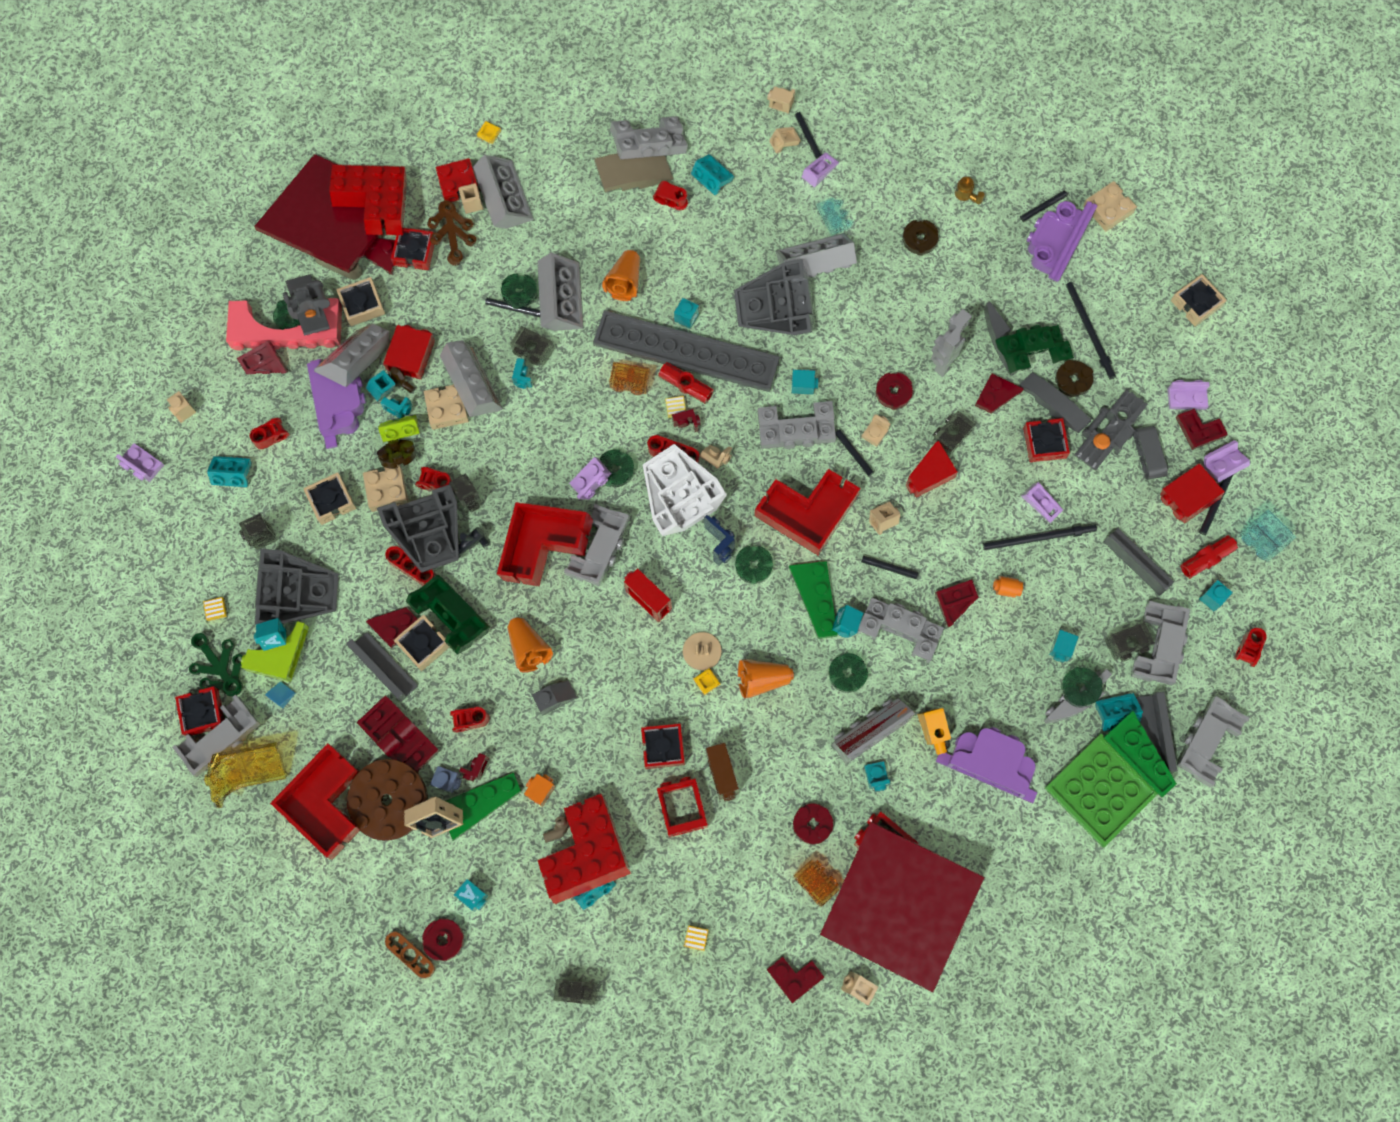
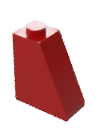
(931, 472)

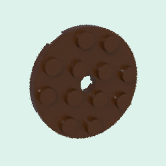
(367, 793)

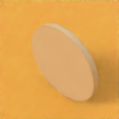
(702, 651)

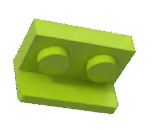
(399, 428)

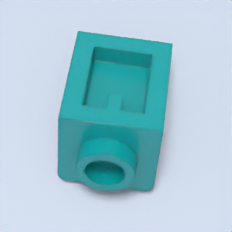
(519, 375)
(395, 408)
(877, 776)

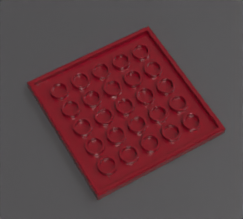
(310, 224)
(902, 906)

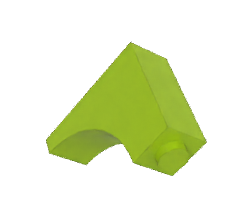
(278, 661)

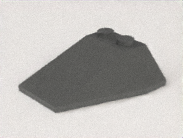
(777, 301)
(425, 528)
(292, 588)

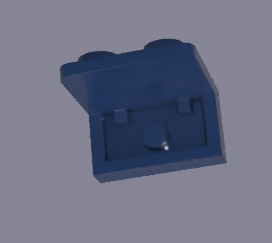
(723, 550)

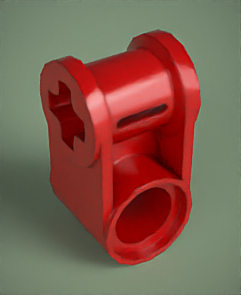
(669, 195)
(269, 432)
(431, 479)
(1250, 650)
(465, 719)

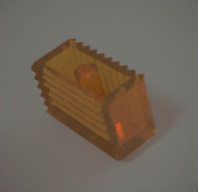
(629, 378)
(816, 883)

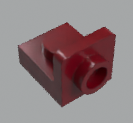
(683, 419)
(478, 767)

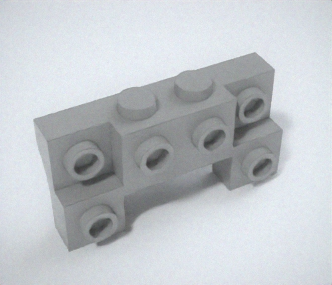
(649, 141)
(950, 344)
(796, 431)
(603, 548)
(902, 623)
(1168, 644)
(225, 737)
(1206, 737)

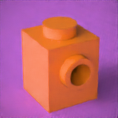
(539, 788)

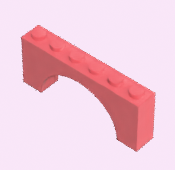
(247, 333)

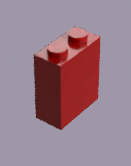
(409, 351)
(1191, 493)

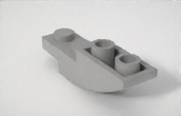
(1065, 709)

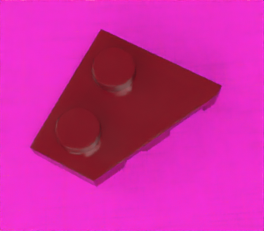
(380, 254)
(997, 393)
(956, 600)
(392, 624)

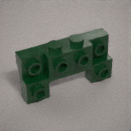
(1028, 342)
(451, 610)

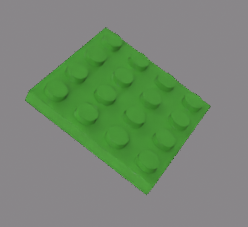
(1101, 791)

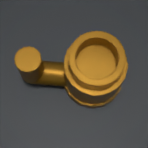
(964, 191)

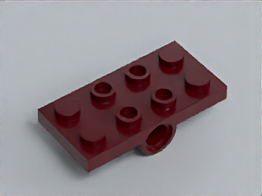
(397, 734)

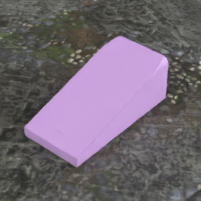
(819, 169)
(1041, 501)

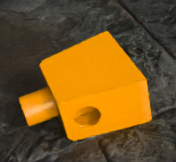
(931, 721)

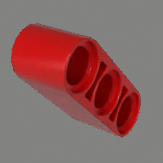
(666, 443)
(402, 564)

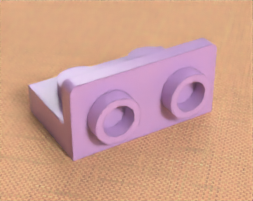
(1188, 395)
(1225, 461)
(141, 462)
(590, 478)

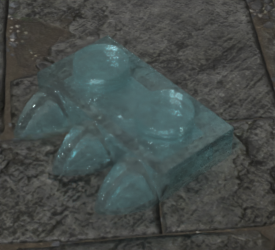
(833, 216)

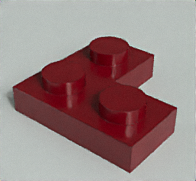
(1197, 433)
(795, 984)

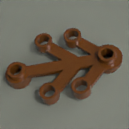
(452, 230)

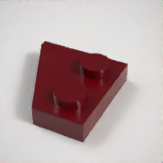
(262, 360)

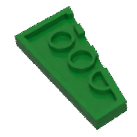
(815, 590)
(1135, 747)
(482, 801)

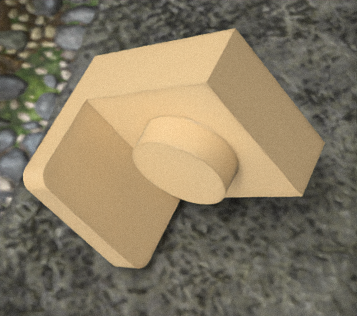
(783, 138)
(876, 430)
(715, 456)
(859, 987)

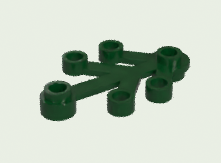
(219, 667)

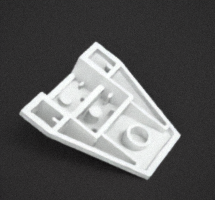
(680, 491)

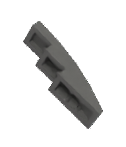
(997, 328)
(1056, 402)

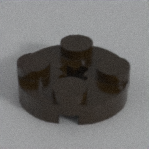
(918, 246)
(1065, 383)
(396, 453)

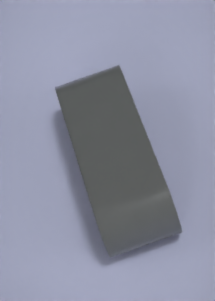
(1151, 452)

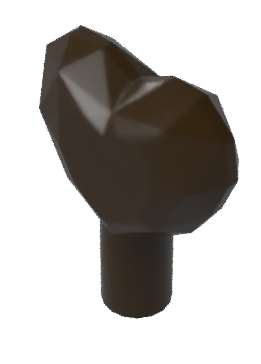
(399, 379)

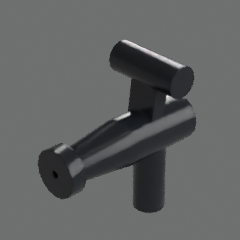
(471, 539)

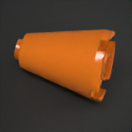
(623, 277)
(527, 646)
(762, 676)

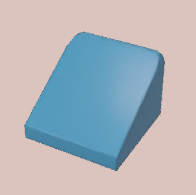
(280, 694)

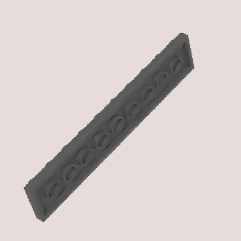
(686, 351)

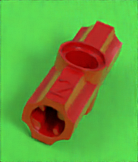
(676, 377)
(1209, 556)

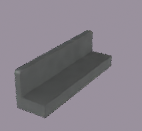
(1138, 561)
(383, 666)
(1157, 727)

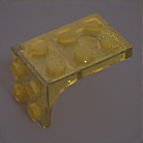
(243, 768)

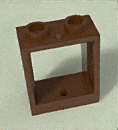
(722, 772)

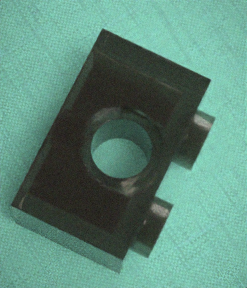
(525, 338)
(961, 425)
(466, 493)
(257, 532)
(1137, 634)
(576, 992)

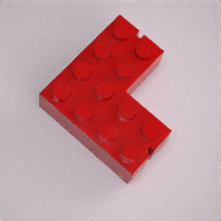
(375, 188)
(809, 519)
(534, 533)
(310, 799)
(594, 857)

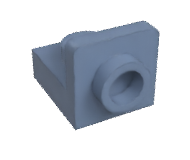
(446, 780)

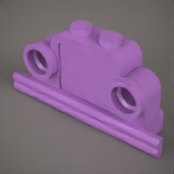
(1058, 237)
(335, 405)
(993, 760)

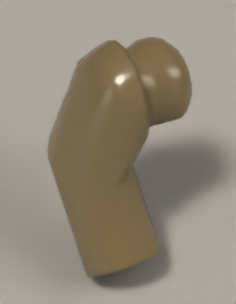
(558, 831)

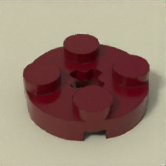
(893, 380)
(821, 816)
(445, 951)

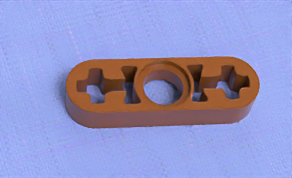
(394, 949)

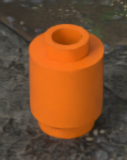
(1008, 586)

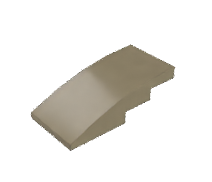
(632, 172)

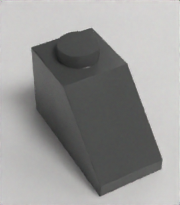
(554, 697)

